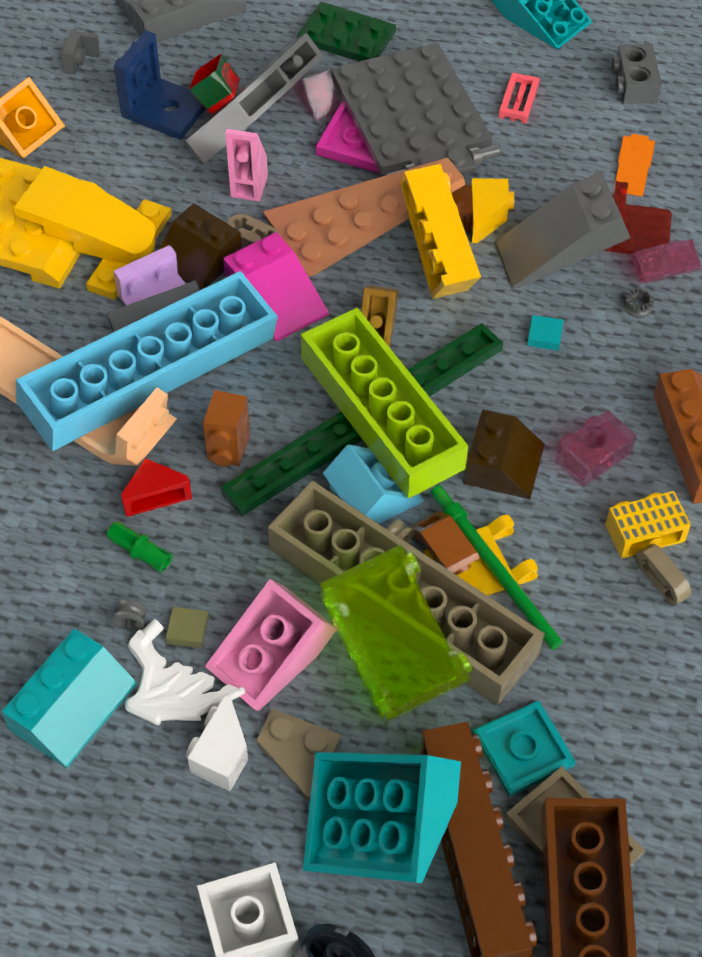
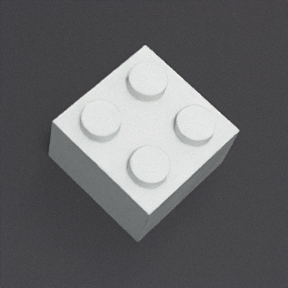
(249, 915)

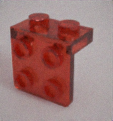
(645, 225)

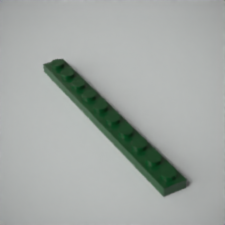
(334, 434)

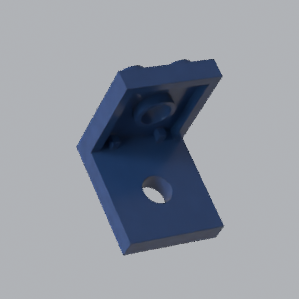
(146, 95)

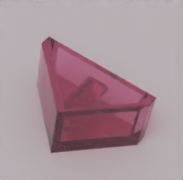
(317, 95)

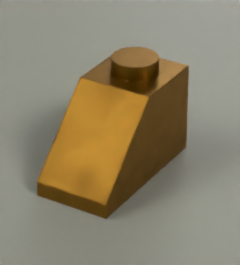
(380, 309)

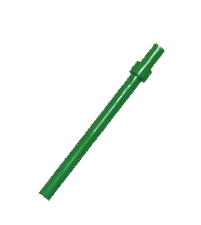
(495, 566)

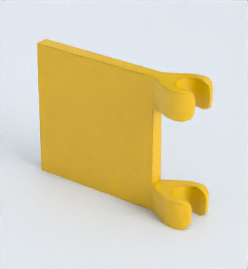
(480, 576)

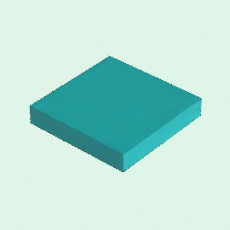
(524, 747)

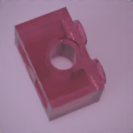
(611, 441)

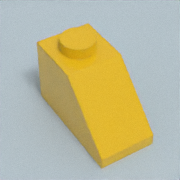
(490, 205)

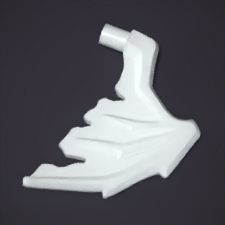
(170, 691)

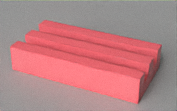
(515, 113)

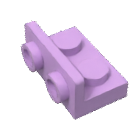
(148, 276)

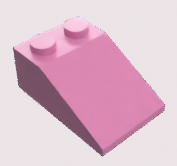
(270, 644)

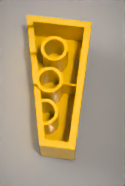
(438, 231)

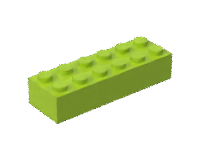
(384, 402)

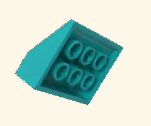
(379, 814)

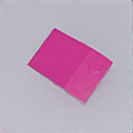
(280, 281)

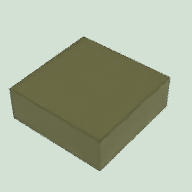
(187, 627)

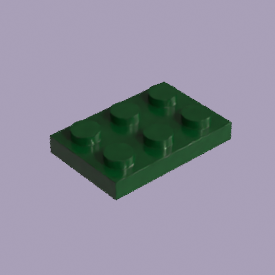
(347, 32)

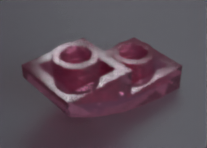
(666, 260)

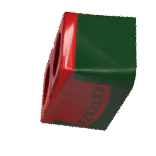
(215, 84)

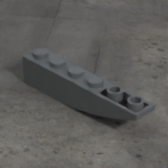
(254, 97)

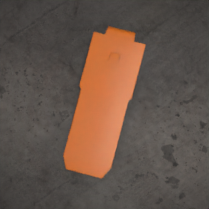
(634, 162)

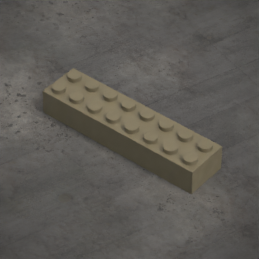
(329, 537)

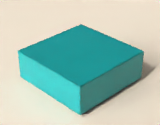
(545, 332)

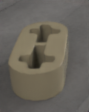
(254, 230)
(663, 574)

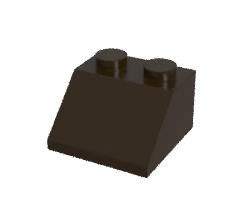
(201, 245)
(503, 455)

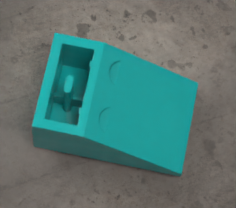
(548, 20)

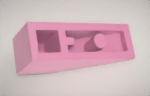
(246, 165)

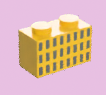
(647, 521)

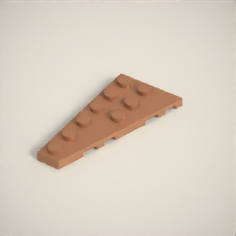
(346, 219)

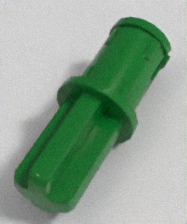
(139, 546)

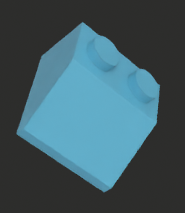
(366, 485)

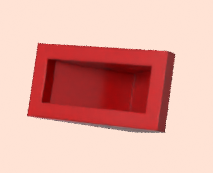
(154, 488)

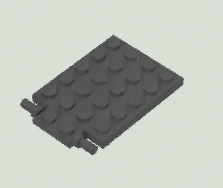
(414, 111)

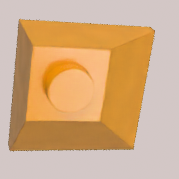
(26, 119)

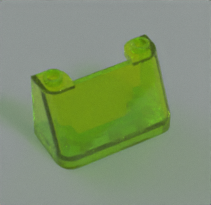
(393, 634)

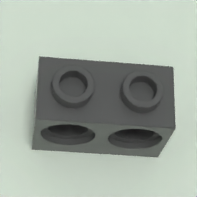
(637, 74)

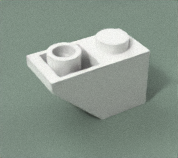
(221, 748)

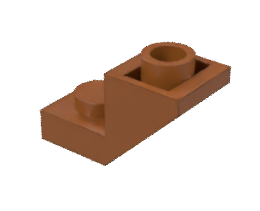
(445, 542)

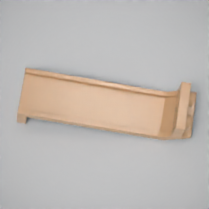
(117, 442)

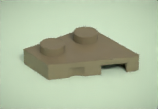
(293, 747)

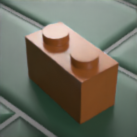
(226, 428)

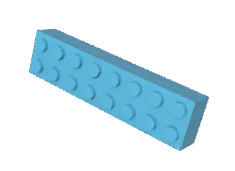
(152, 353)

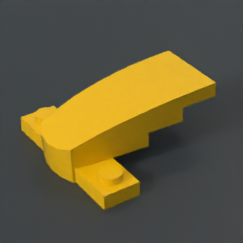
(93, 222)

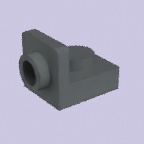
(76, 48)

